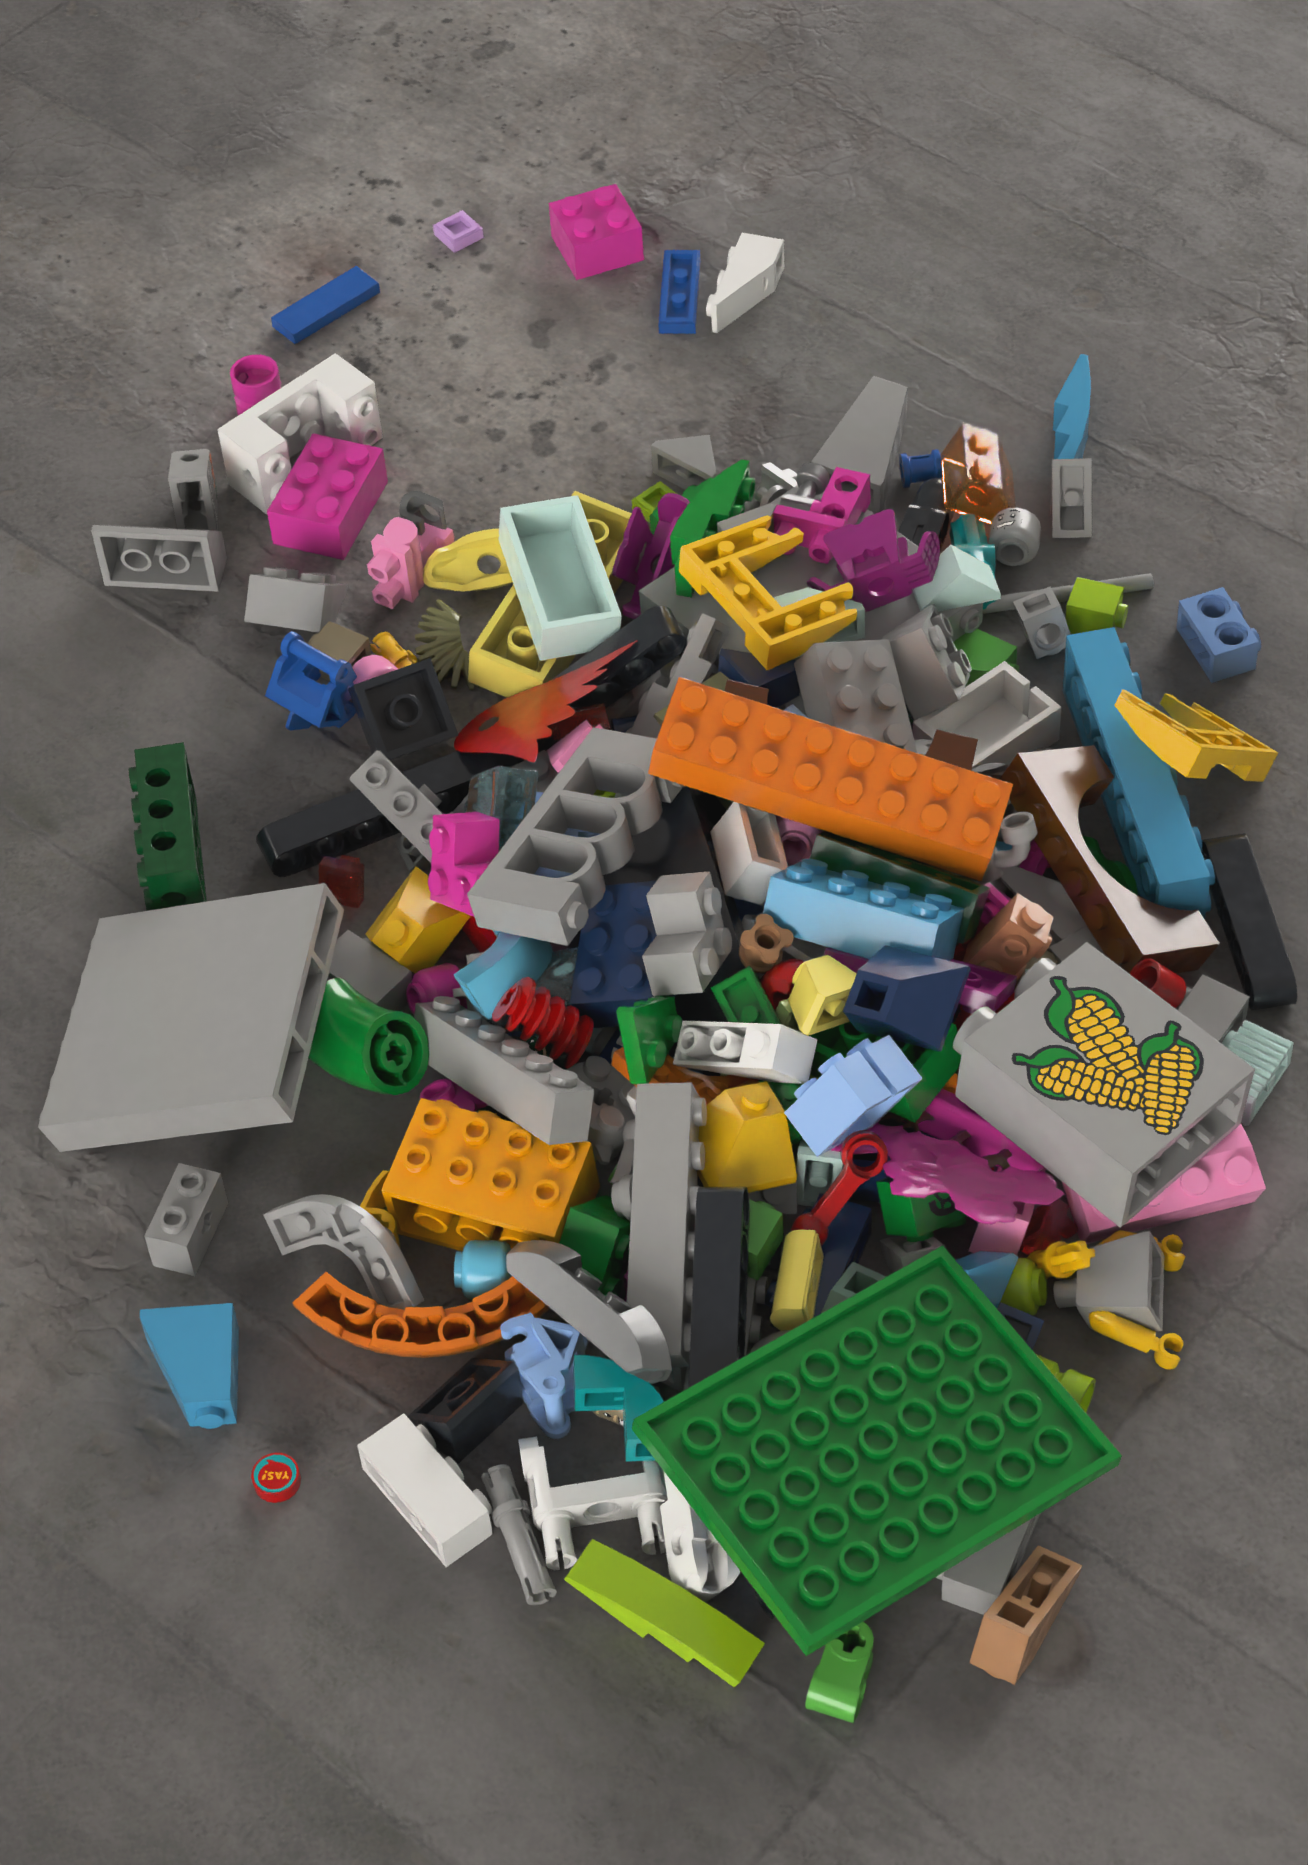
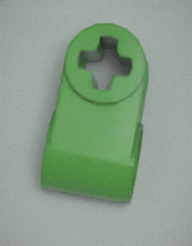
(842, 1676)

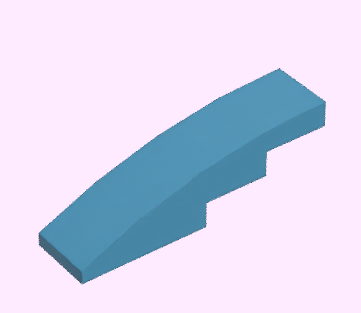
(1072, 412)

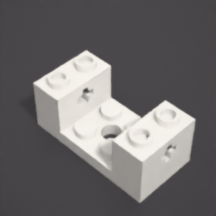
(324, 401)

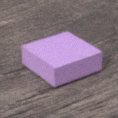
(458, 231)

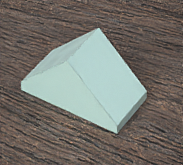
(958, 582)

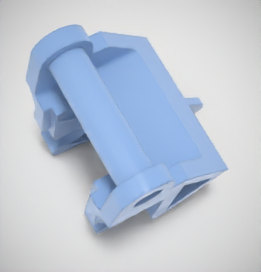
(545, 1368)

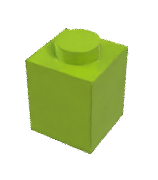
(1095, 606)

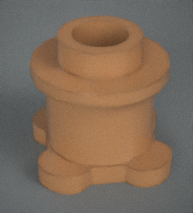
(763, 944)

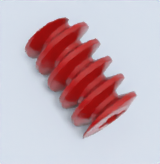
(547, 1019)

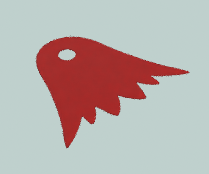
(528, 713)

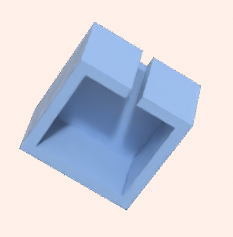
(851, 1093)

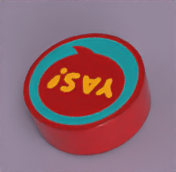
(276, 1477)

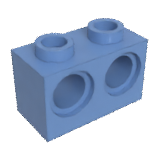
(1218, 634)

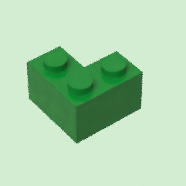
(600, 1239)

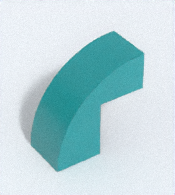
(606, 1386)

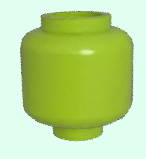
(1026, 1287)

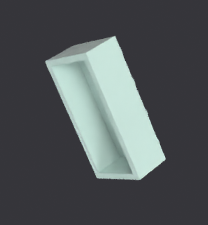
(558, 576)

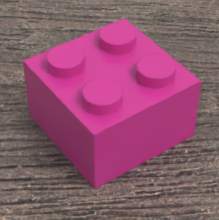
(596, 231)

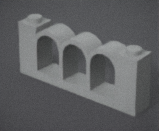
(554, 909)

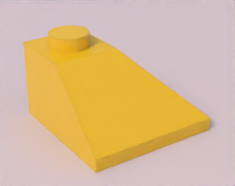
(414, 927)
(747, 1140)

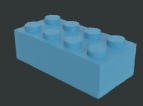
(860, 915)

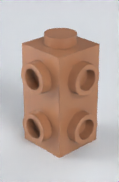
(1012, 938)

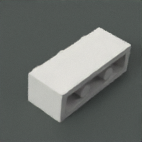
(426, 1489)

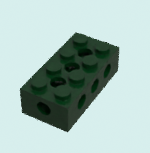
(168, 827)

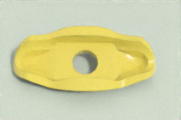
(456, 566)

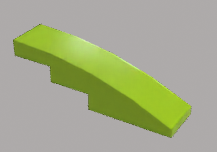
(665, 1611)

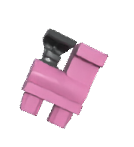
(406, 548)

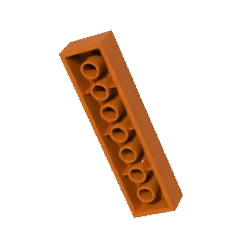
(830, 779)

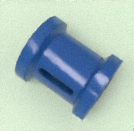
(919, 467)

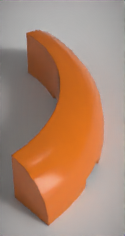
(415, 1330)

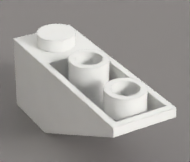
(748, 279)
(746, 1050)

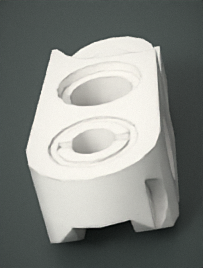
(692, 1551)

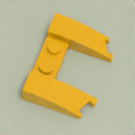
(773, 633)
(1195, 738)

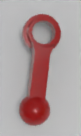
(844, 1185)

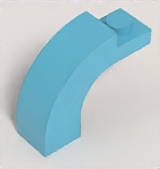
(501, 967)

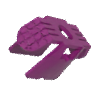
(635, 536)
(878, 561)

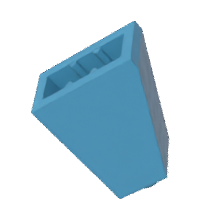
(198, 1358)

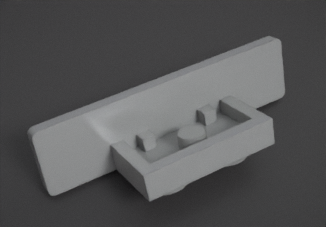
(399, 800)

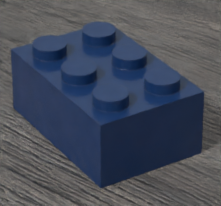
(610, 954)

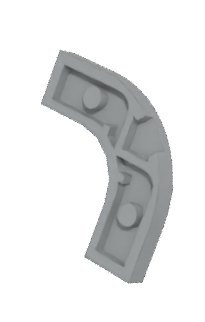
(357, 1234)

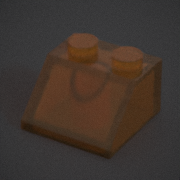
(977, 474)

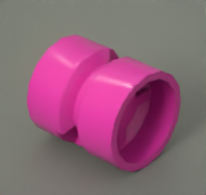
(253, 380)

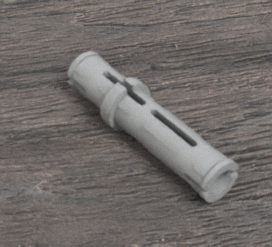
(512, 1517)

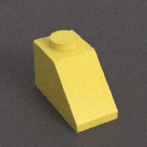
(820, 994)

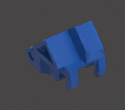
(296, 689)

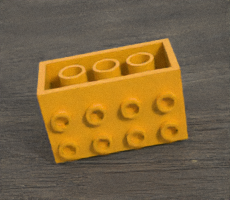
(483, 1179)

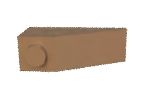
(1023, 1614)

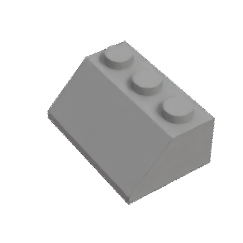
(160, 557)

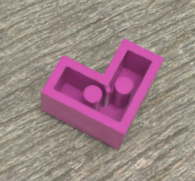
(460, 854)

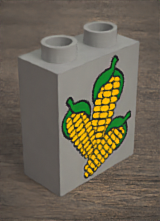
(1100, 1081)

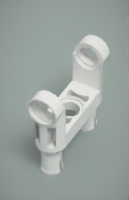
(591, 1502)

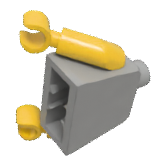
(1125, 1291)

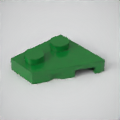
(648, 1035)

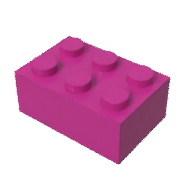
(327, 496)

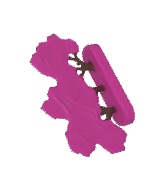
(961, 1162)

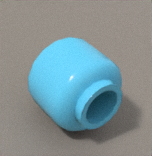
(481, 1266)

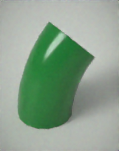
(368, 1043)

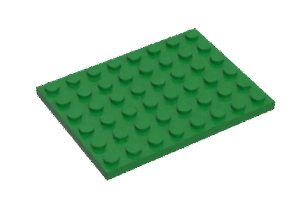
(874, 1447)

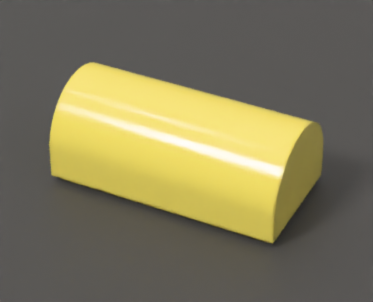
(797, 1280)

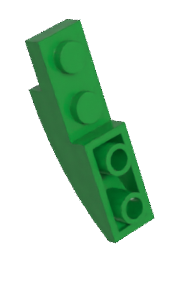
(713, 503)

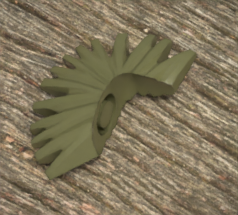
(443, 644)

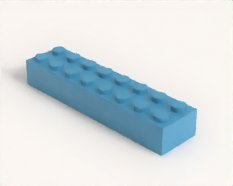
(1143, 796)

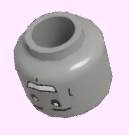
(1015, 536)

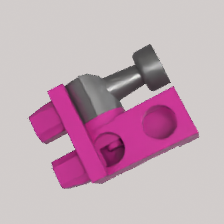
(821, 516)

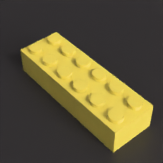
(505, 653)

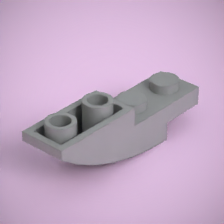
(696, 664)

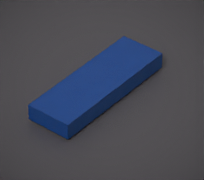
(679, 292)
(325, 305)

